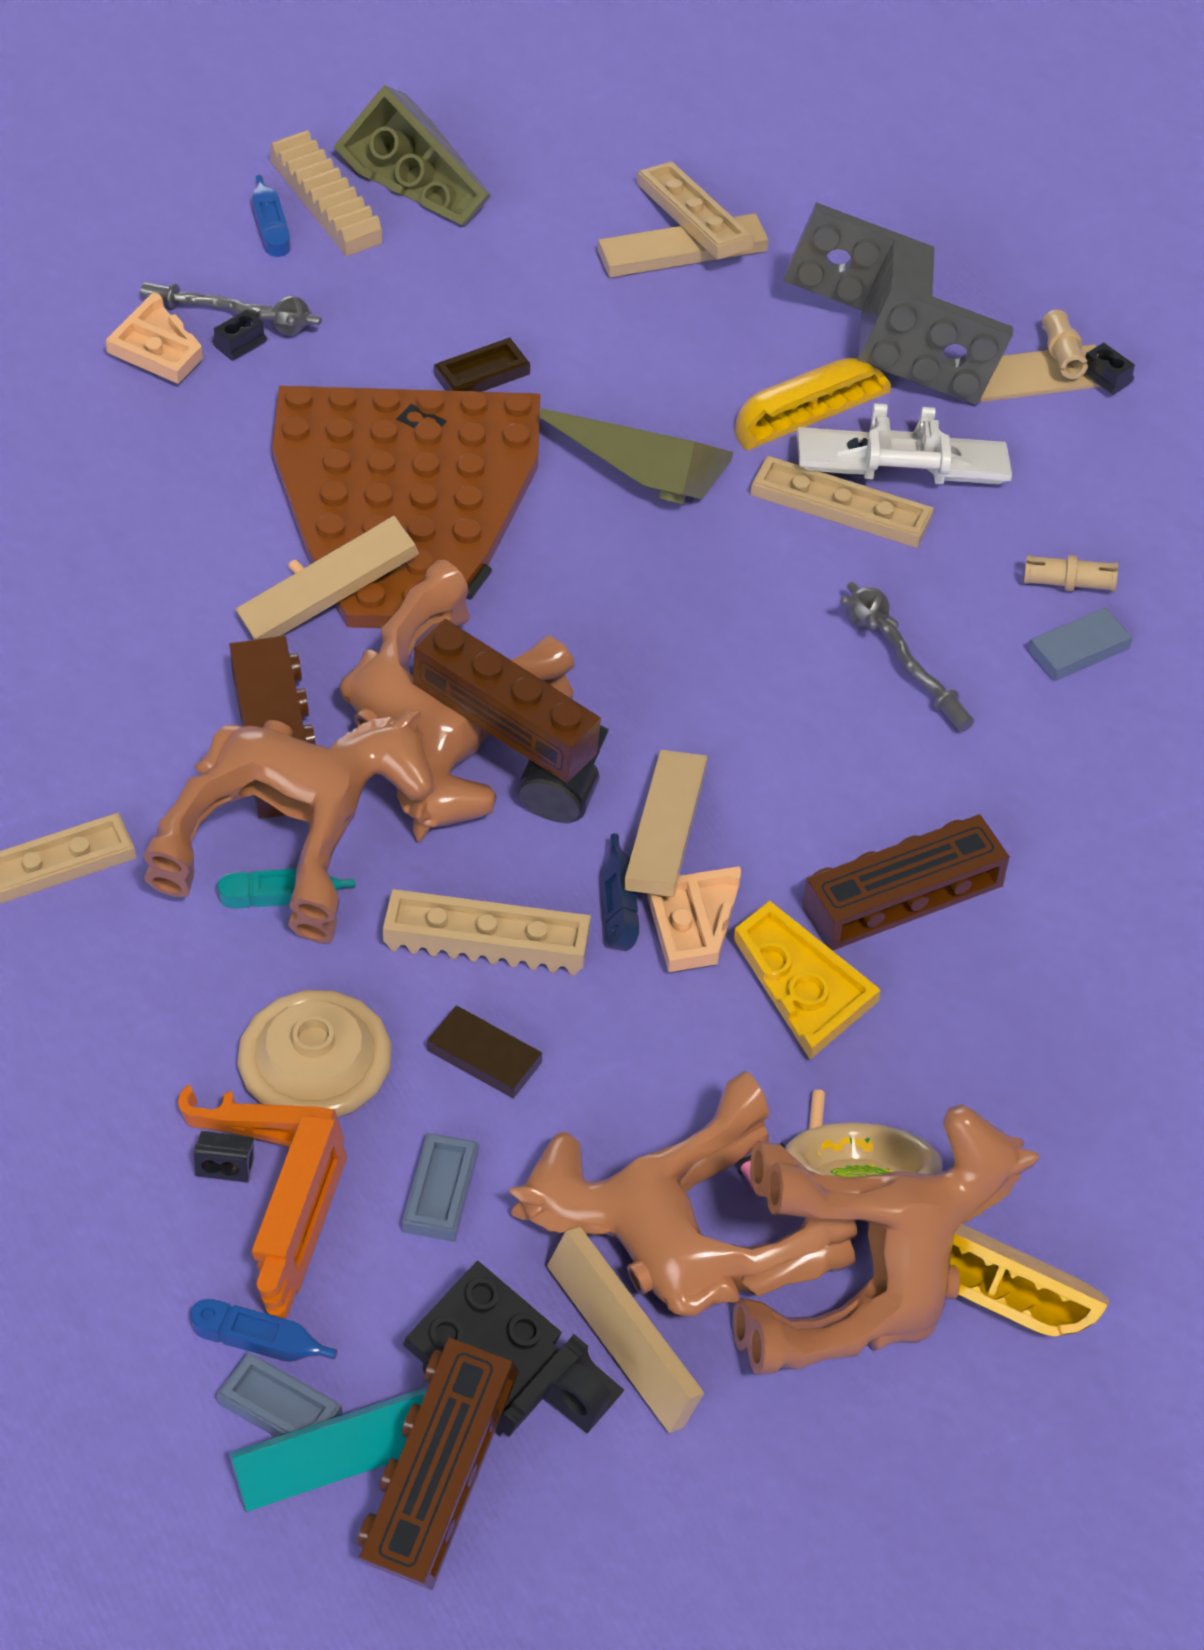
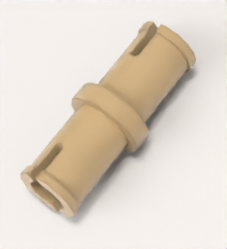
(1064, 344)
(1071, 573)

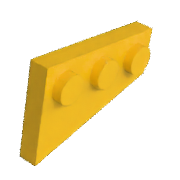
(804, 977)

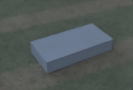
(1080, 644)
(440, 1187)
(274, 1398)

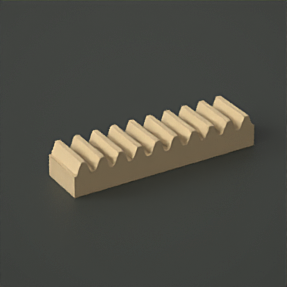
(326, 193)
(486, 930)

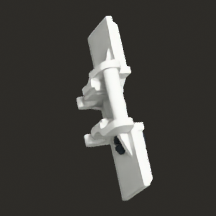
(924, 448)

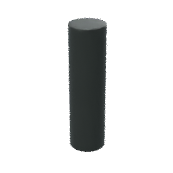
(478, 581)

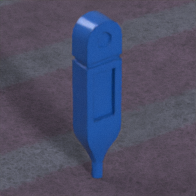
(270, 219)
(255, 1331)

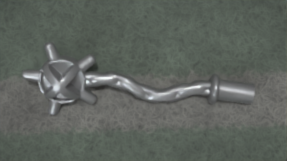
(288, 315)
(870, 609)

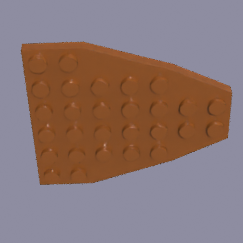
(448, 485)

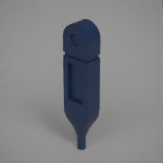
(618, 904)

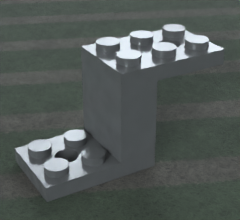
(900, 319)

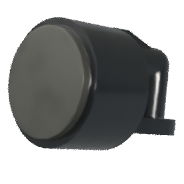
(555, 799)

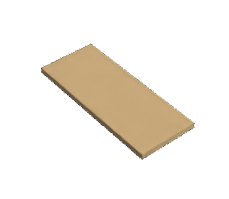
(1032, 375)

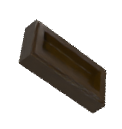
(483, 367)
(484, 1051)

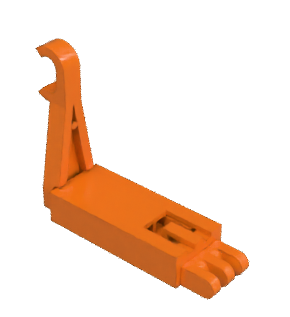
(302, 1190)

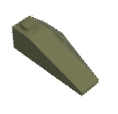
(409, 155)
(652, 459)

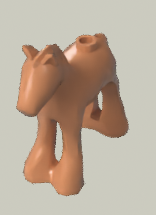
(385, 688)
(301, 782)
(655, 1218)
(908, 1236)

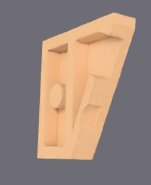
(156, 341)
(696, 918)

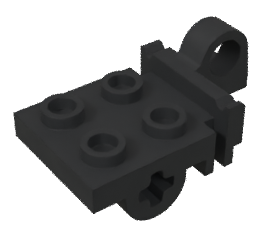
(499, 1321)

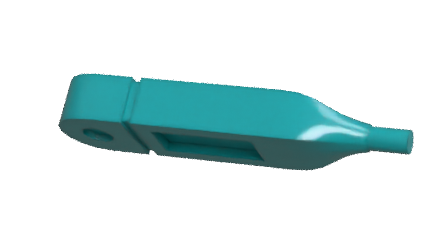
(263, 888)

